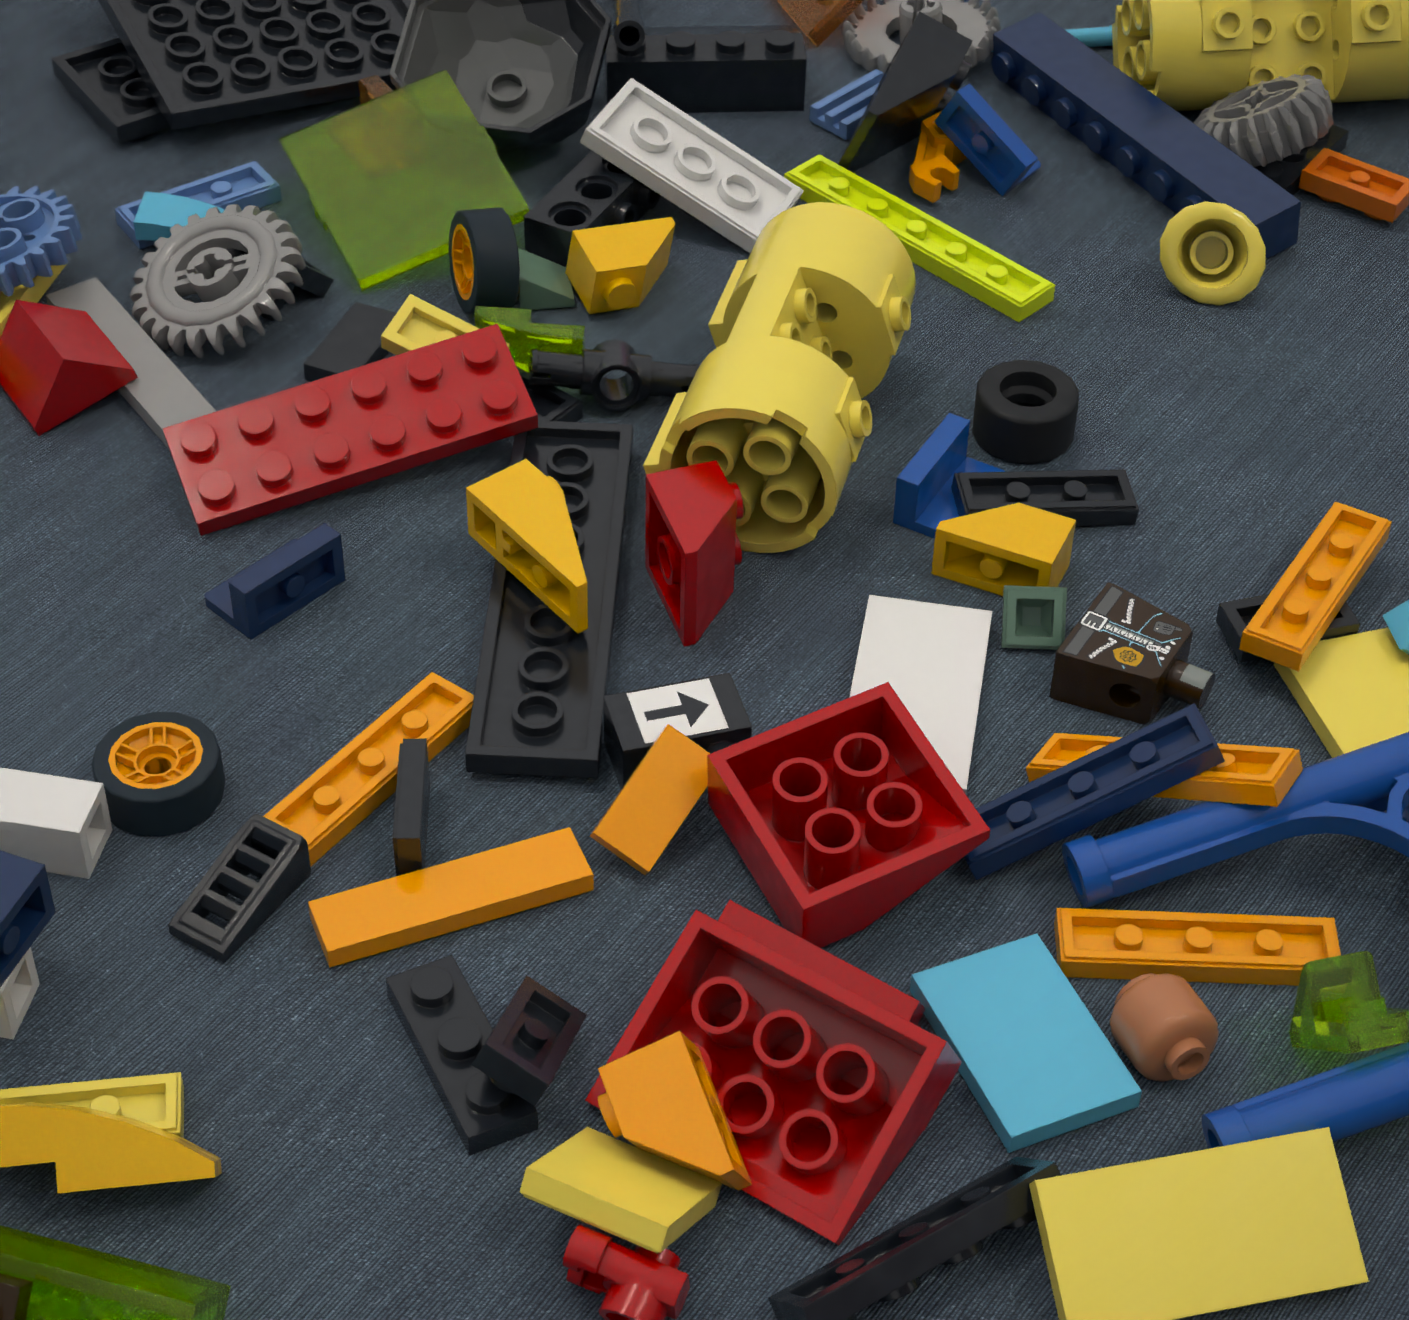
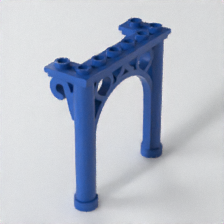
(1346, 795)

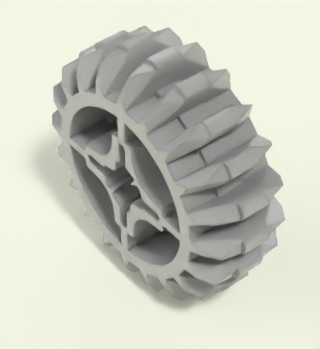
(1270, 118)

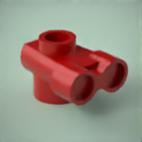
(635, 1282)

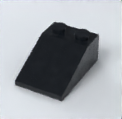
(909, 91)

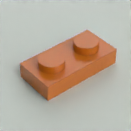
(1356, 185)

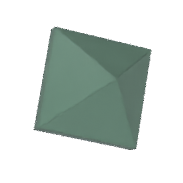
(1033, 617)

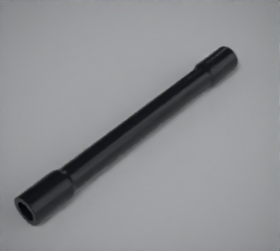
(628, 25)

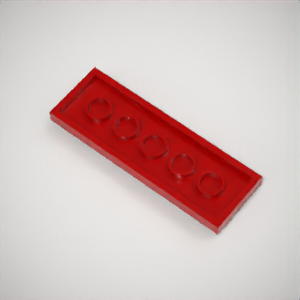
(349, 428)

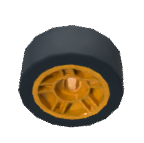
(484, 259)
(159, 773)

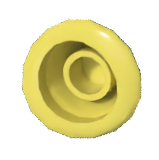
(1212, 253)

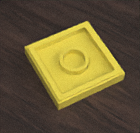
(620, 1189)

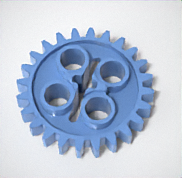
(34, 235)

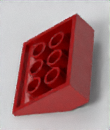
(806, 1071)

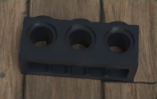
(586, 198)

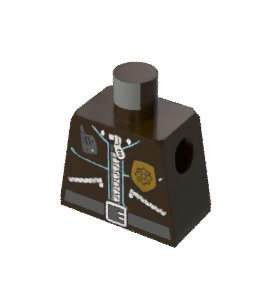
(1128, 660)

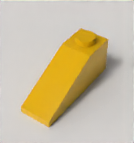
(528, 529)

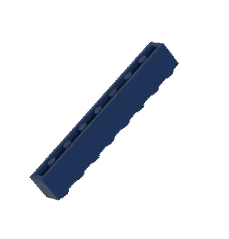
(1137, 129)

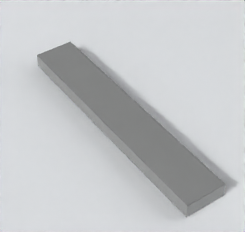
(161, 391)

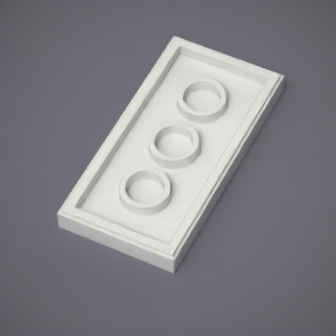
(689, 164)
(933, 664)

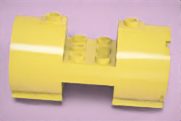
(1216, 47)
(795, 352)

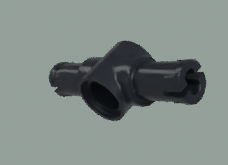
(587, 370)

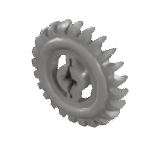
(868, 31)
(230, 288)

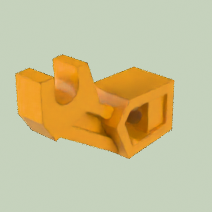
(934, 162)

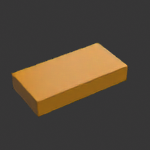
(654, 800)

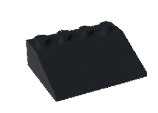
(715, 67)

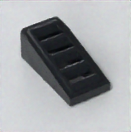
(259, 849)

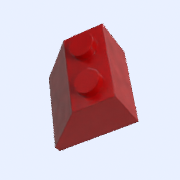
(692, 543)

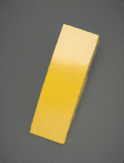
(98, 1148)

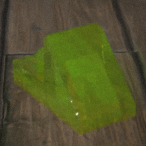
(1343, 1009)

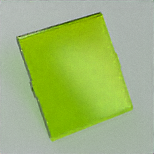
(397, 174)

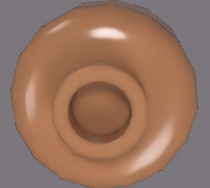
(1163, 1025)

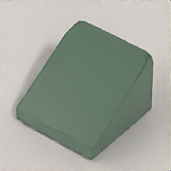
(543, 284)

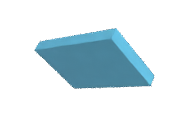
(1025, 1042)

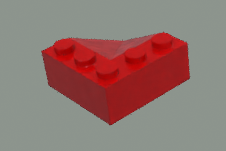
(842, 813)

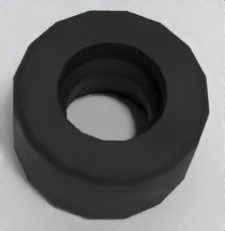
(1025, 411)

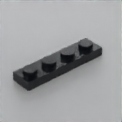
(937, 1235)

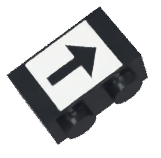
(700, 708)

